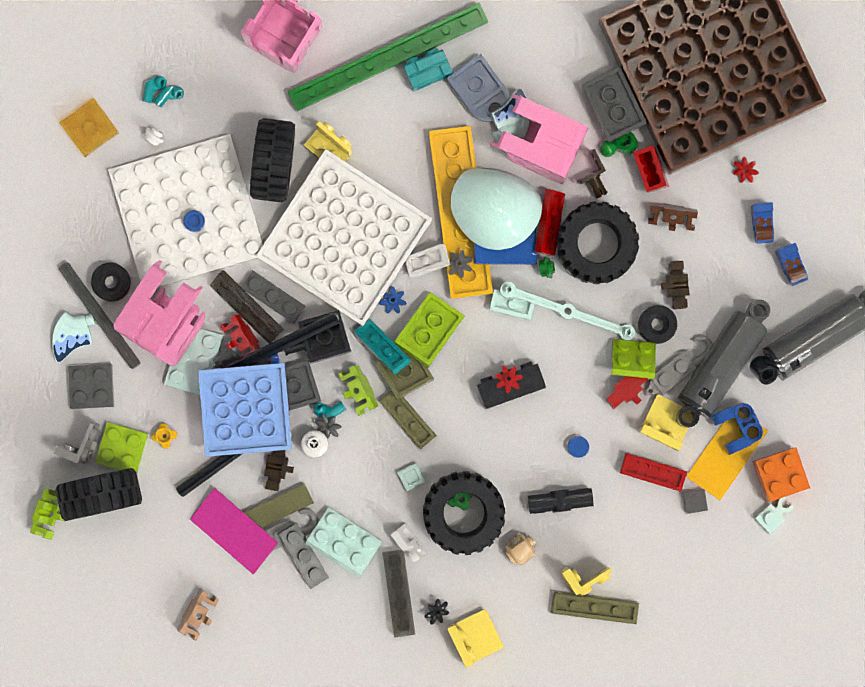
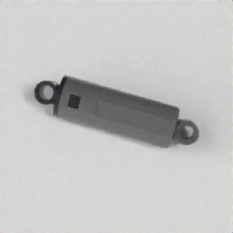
(811, 340)
(723, 363)

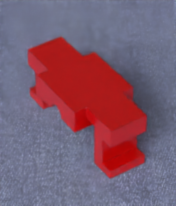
(242, 331)
(626, 391)

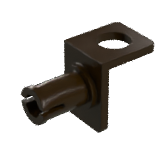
(593, 178)

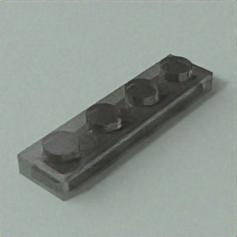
(246, 307)
(399, 593)

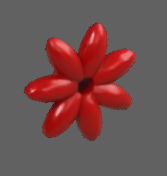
(745, 170)
(504, 382)

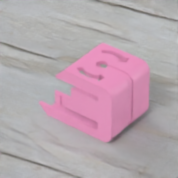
(282, 32)
(547, 148)
(161, 324)

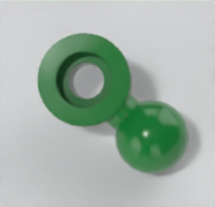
(608, 149)

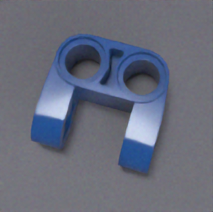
(743, 425)

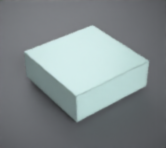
(411, 477)

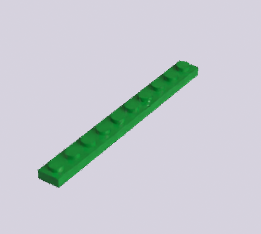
(388, 57)

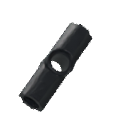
(560, 500)

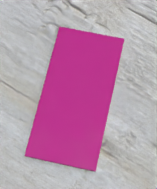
(234, 531)

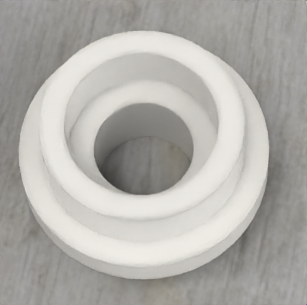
(154, 136)

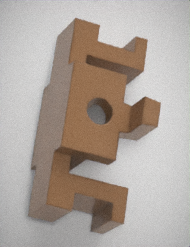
(194, 608)

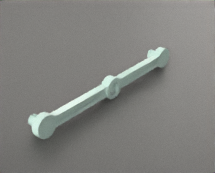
(625, 332)

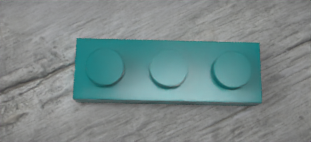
(382, 346)

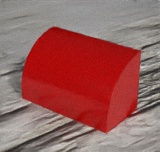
(651, 169)

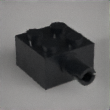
(324, 345)

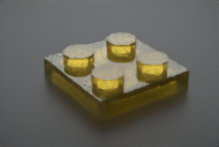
(89, 127)

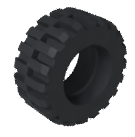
(272, 160)
(621, 225)
(98, 494)
(456, 541)

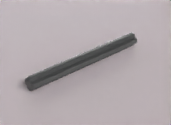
(99, 315)

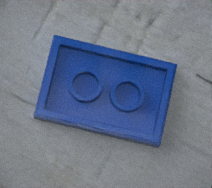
(521, 254)

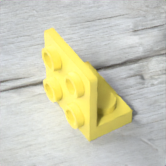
(326, 139)
(662, 424)
(573, 579)
(475, 637)

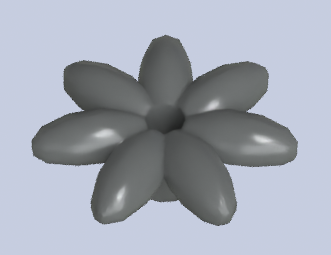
(460, 268)
(328, 426)

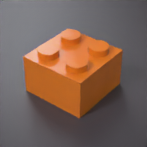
(781, 474)

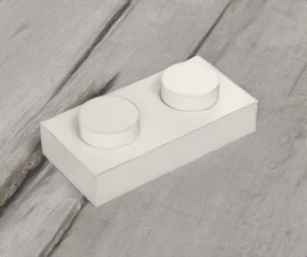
(427, 261)

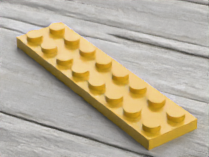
(451, 156)

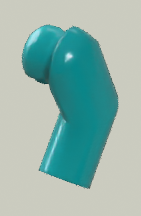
(153, 86)
(169, 93)
(329, 411)

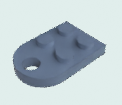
(479, 88)

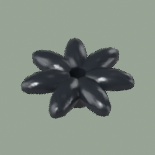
(437, 611)

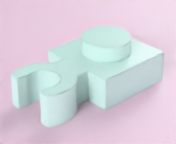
(772, 516)

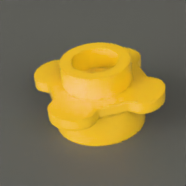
(158, 436)

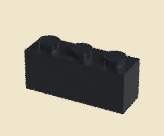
(530, 383)

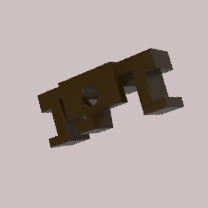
(677, 285)
(276, 469)

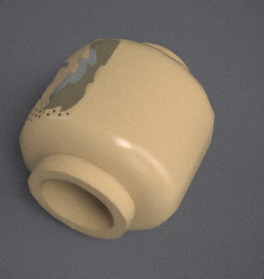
(520, 549)

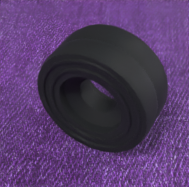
(98, 281)
(668, 318)

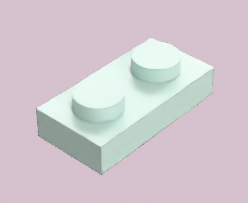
(511, 306)

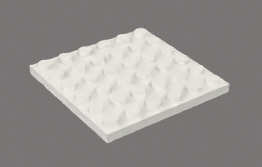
(165, 187)
(344, 237)

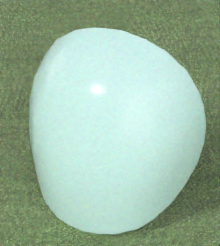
(495, 207)

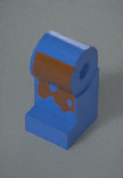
(763, 222)
(792, 264)

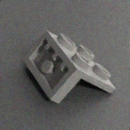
(84, 452)

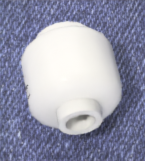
(322, 442)

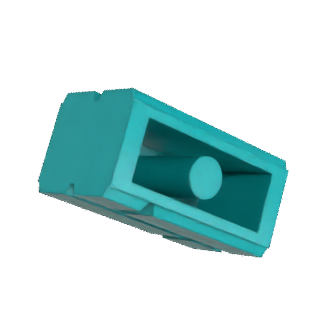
(427, 69)

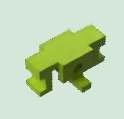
(365, 390)
(42, 514)

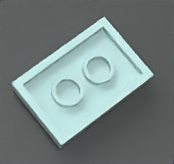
(197, 357)
(343, 542)

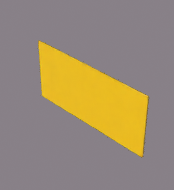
(717, 469)

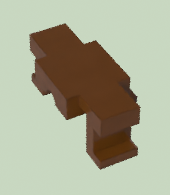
(668, 210)

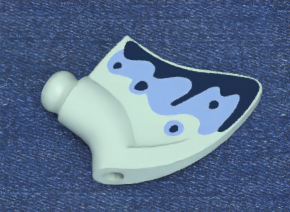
(509, 121)
(71, 334)

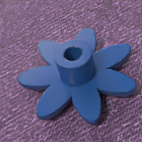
(395, 305)

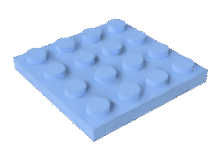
(245, 409)

